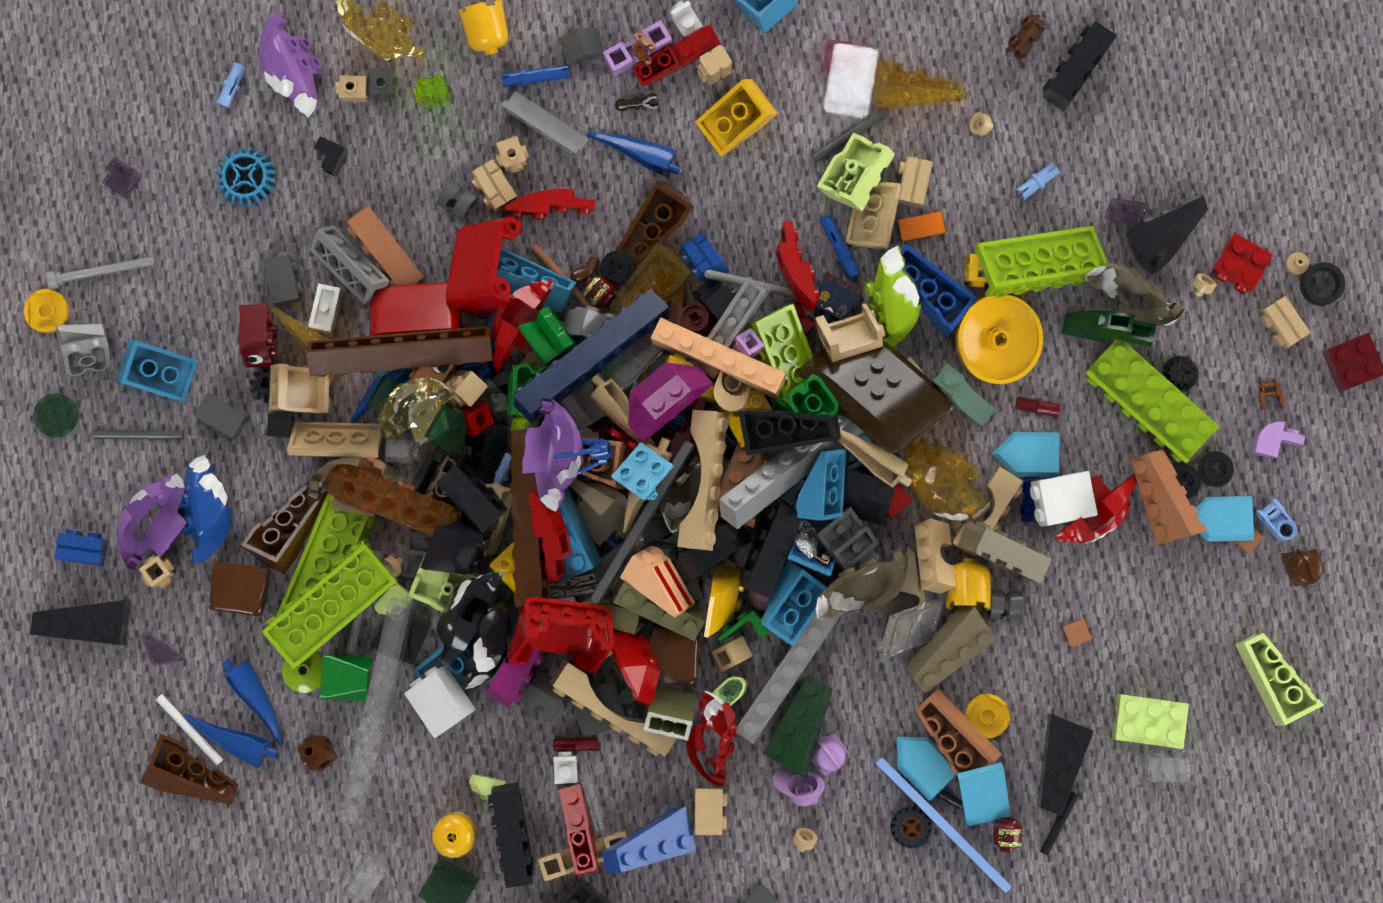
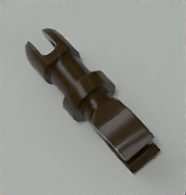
(623, 104)

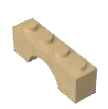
(1002, 488)
(561, 862)

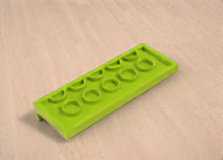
(1040, 260)
(783, 345)
(1151, 400)
(330, 540)
(329, 605)

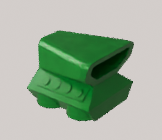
(547, 336)
(520, 376)
(808, 397)
(345, 677)

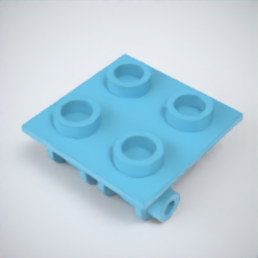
(642, 472)

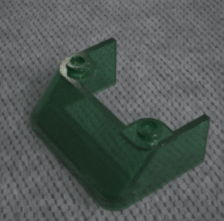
(445, 431)

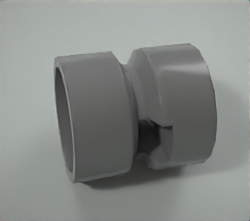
(457, 200)
(1006, 605)

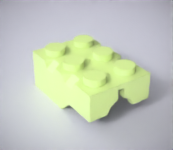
(855, 171)
(436, 586)
(1150, 721)

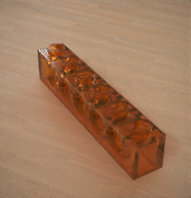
(390, 499)

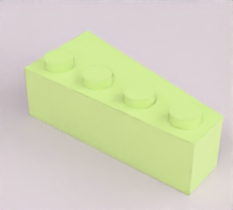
(1276, 681)

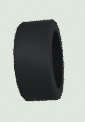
(1339, 281)

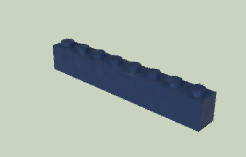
(591, 355)

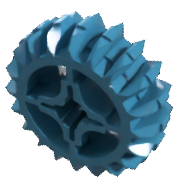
(238, 183)

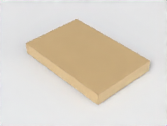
(875, 223)

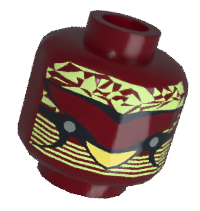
(598, 291)
(1007, 834)

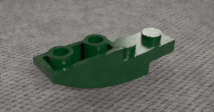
(1100, 325)

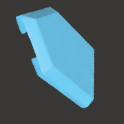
(1030, 454)
(1227, 518)
(923, 765)

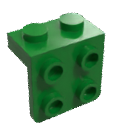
(742, 618)

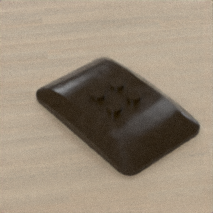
(882, 394)

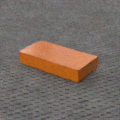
(921, 226)

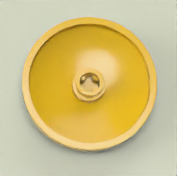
(999, 339)

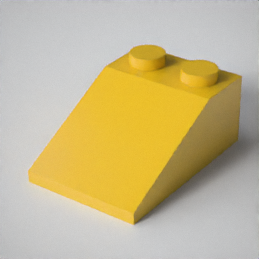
(736, 116)
(723, 599)

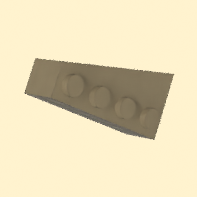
(1005, 552)
(950, 648)

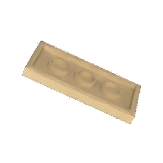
(335, 439)

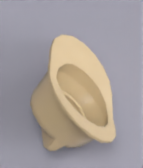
(730, 392)

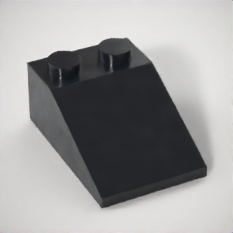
(456, 548)

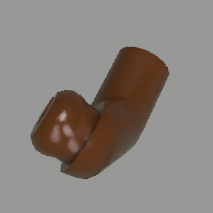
(583, 273)

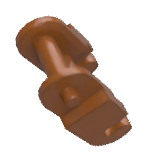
(639, 47)
(1262, 394)

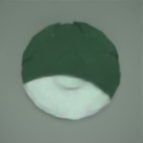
(55, 415)

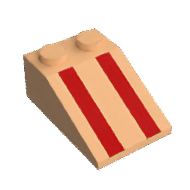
(658, 580)

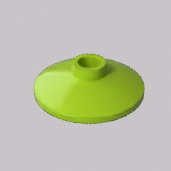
(307, 682)

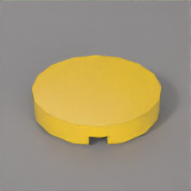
(50, 306)
(983, 709)

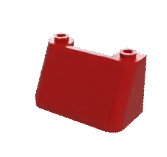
(474, 265)
(412, 309)
(563, 628)

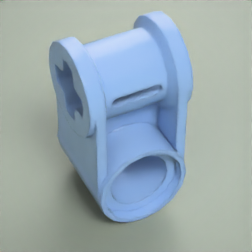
(1276, 520)

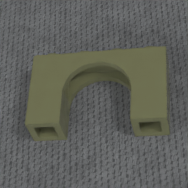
(686, 624)

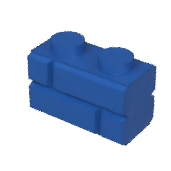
(702, 257)
(81, 548)

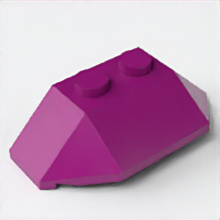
(664, 396)

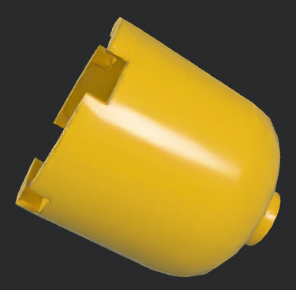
(485, 27)
(972, 584)
(460, 825)

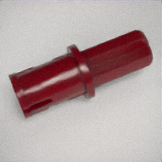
(1037, 406)
(575, 744)

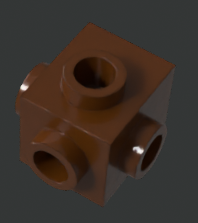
(317, 752)

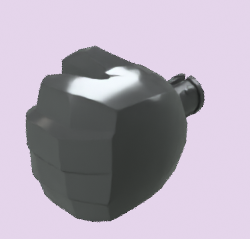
(540, 693)

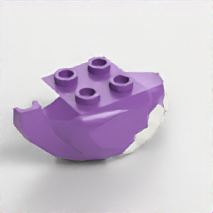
(289, 64)
(554, 436)
(164, 527)

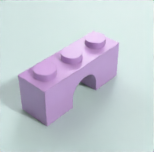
(622, 57)

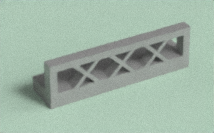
(545, 124)
(348, 258)
(739, 312)

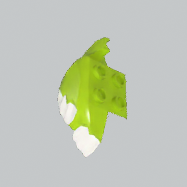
(893, 297)

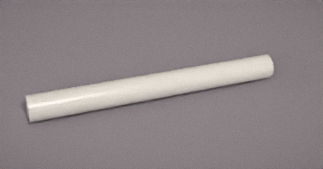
(189, 729)

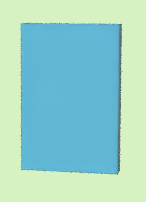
(984, 794)

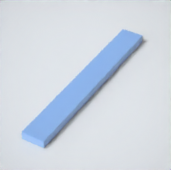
(943, 824)

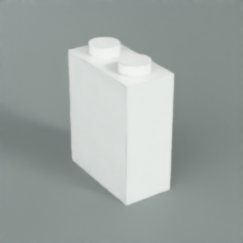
(1063, 498)
(439, 700)

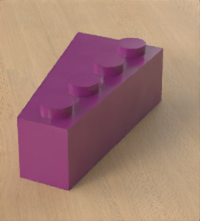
(510, 678)

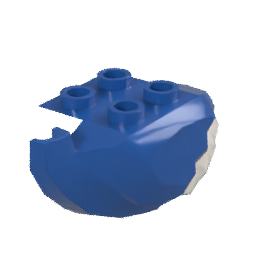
(204, 509)

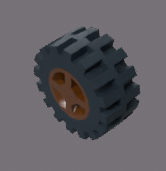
(916, 833)

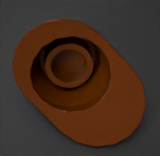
(1303, 566)

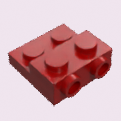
(1241, 264)

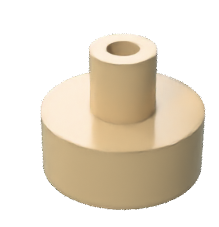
(981, 124)
(1297, 268)
(1203, 285)
(393, 565)
(804, 839)

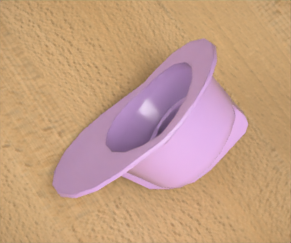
(829, 754)
(801, 790)

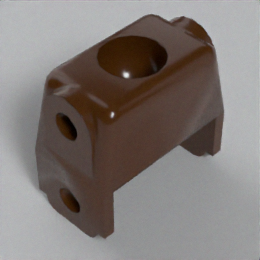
(238, 588)
(675, 656)

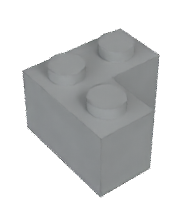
(582, 321)

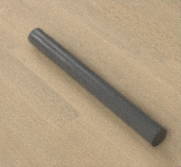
(846, 136)
(137, 434)

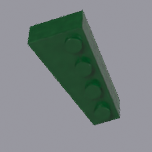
(798, 731)

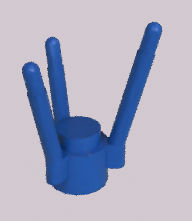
(600, 450)

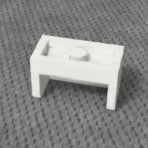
(325, 308)

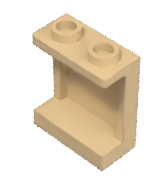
(850, 335)
(297, 391)

